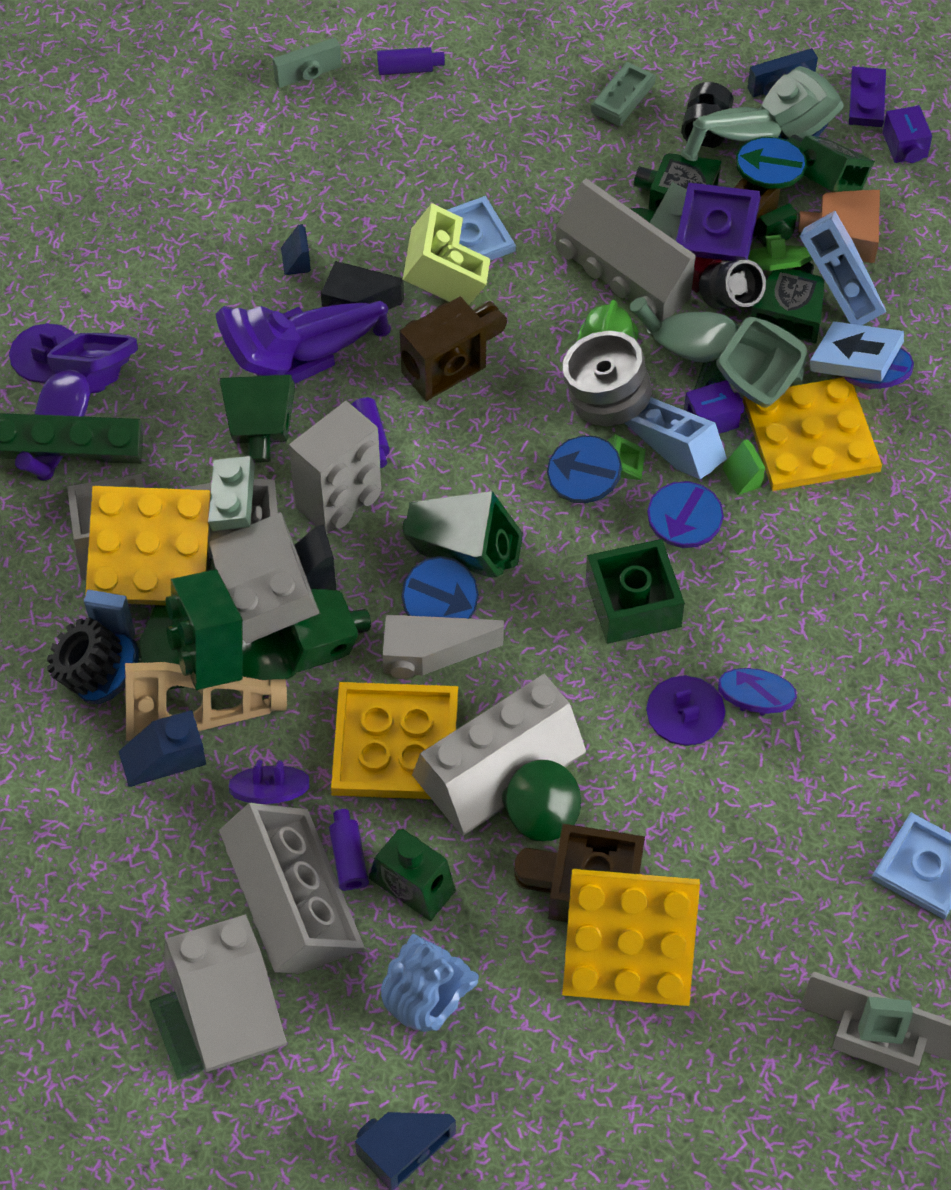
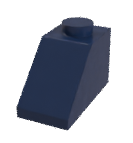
(163, 749)
(402, 1143)

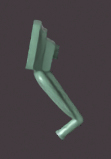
(795, 105)
(754, 358)

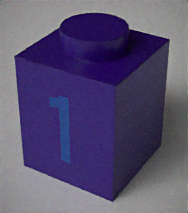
(907, 134)
(717, 404)

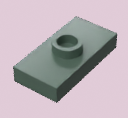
(307, 62)
(623, 93)

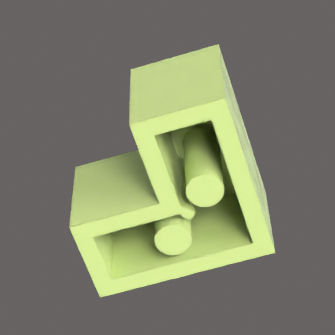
(438, 260)

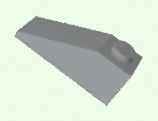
(430, 643)

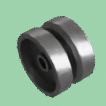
(607, 378)

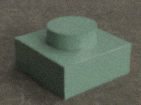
(885, 1020)

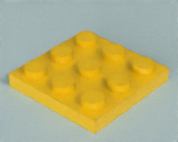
(813, 435)
(146, 540)
(384, 732)
(631, 937)

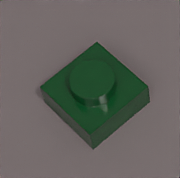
(777, 222)

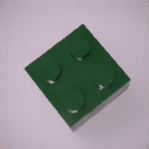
(634, 591)
(205, 629)

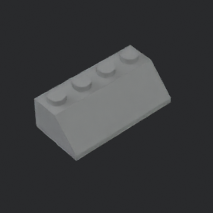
(625, 251)
(477, 761)
(290, 887)

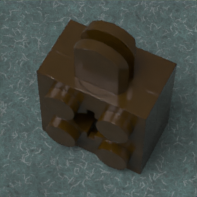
(448, 345)
(578, 849)

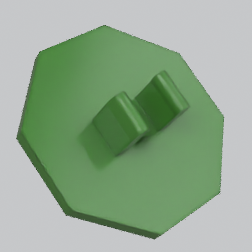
(778, 255)

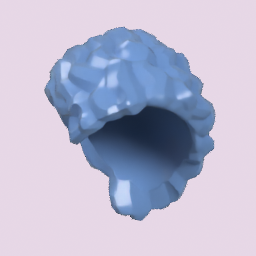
(425, 984)

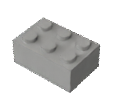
(336, 467)

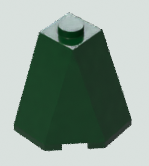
(465, 528)

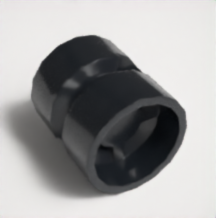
(704, 100)
(732, 284)

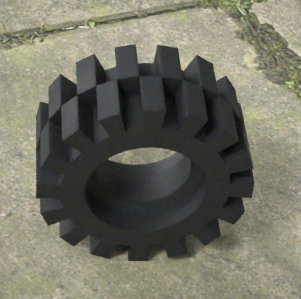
(84, 656)

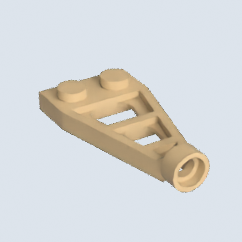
(149, 682)

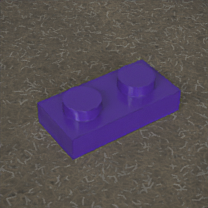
(867, 96)

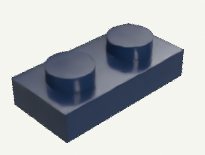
(765, 75)

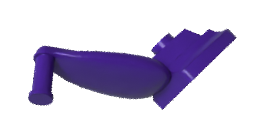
(267, 340)
(82, 367)

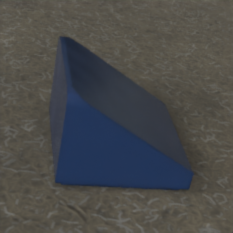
(296, 252)

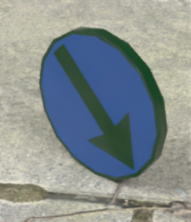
(771, 162)

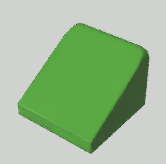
(631, 457)
(744, 468)

